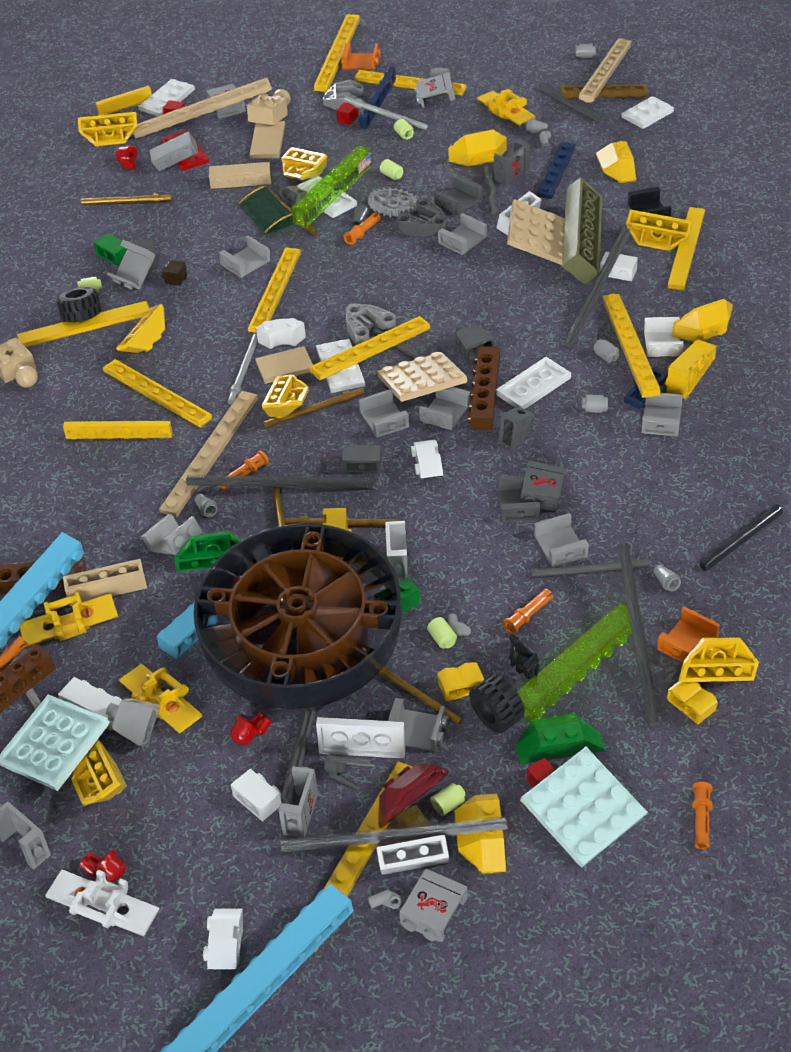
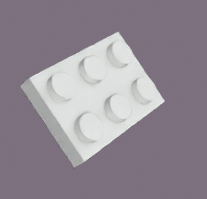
(647, 112)

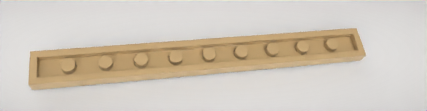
(604, 70)
(205, 106)
(209, 452)

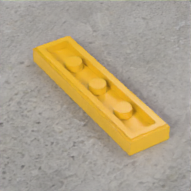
(123, 100)

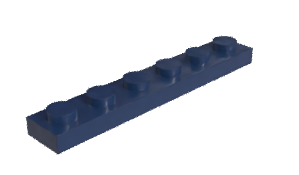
(378, 97)
(556, 170)

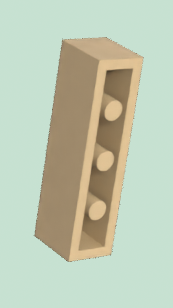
(239, 175)
(111, 579)

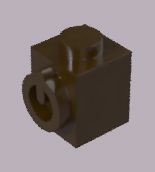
(174, 272)

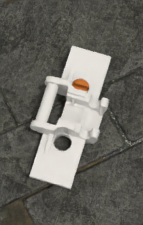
(105, 896)

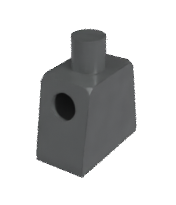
(471, 338)
(515, 426)

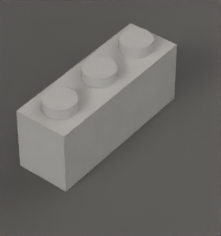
(173, 151)

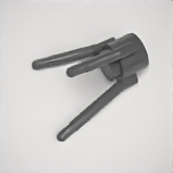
(337, 765)

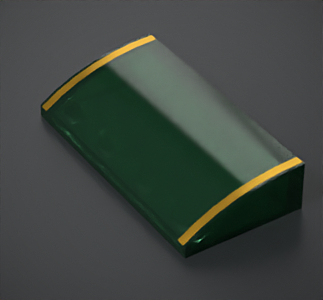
(266, 210)

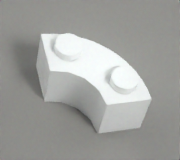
(281, 332)
(427, 459)
(224, 939)

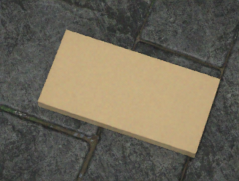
(267, 141)

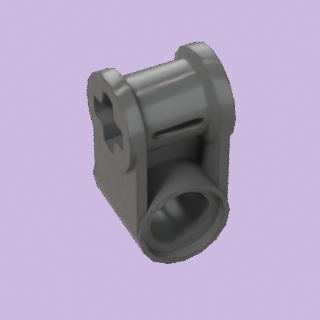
(291, 194)

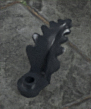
(525, 660)

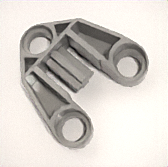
(335, 95)
(363, 318)

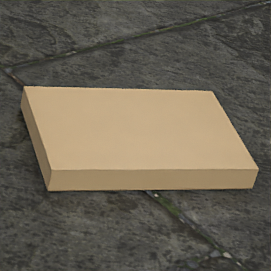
(284, 363)

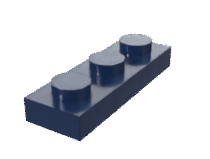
(634, 396)

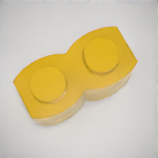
(459, 681)
(692, 700)

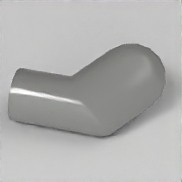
(544, 136)
(459, 629)
(385, 898)

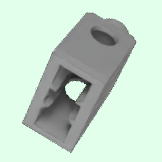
(134, 719)

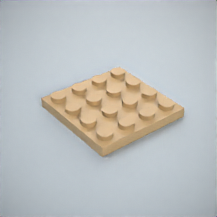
(536, 231)
(421, 376)

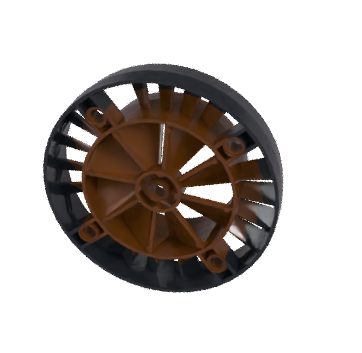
(312, 592)

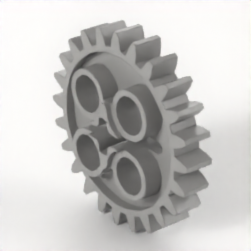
(392, 202)

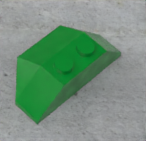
(203, 550)
(557, 738)

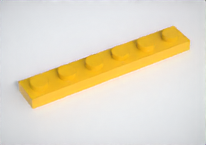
(118, 429)

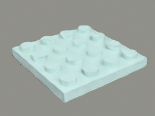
(53, 742)
(583, 806)

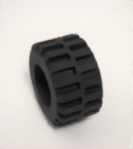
(78, 304)
(496, 703)

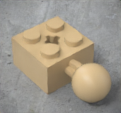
(269, 109)
(17, 363)

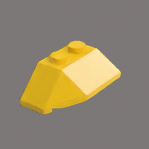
(108, 129)
(477, 148)
(617, 162)
(303, 164)
(657, 230)
(704, 321)
(145, 332)
(284, 396)
(719, 661)
(97, 776)
(485, 848)

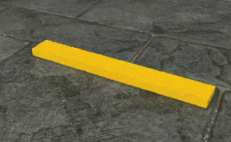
(401, 81)
(686, 251)
(275, 288)
(70, 328)
(369, 348)
(157, 393)

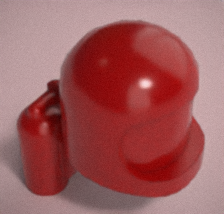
(127, 156)
(245, 729)
(109, 863)

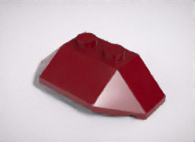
(407, 789)

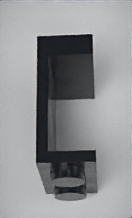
(648, 201)

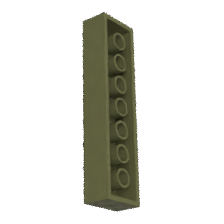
(582, 231)

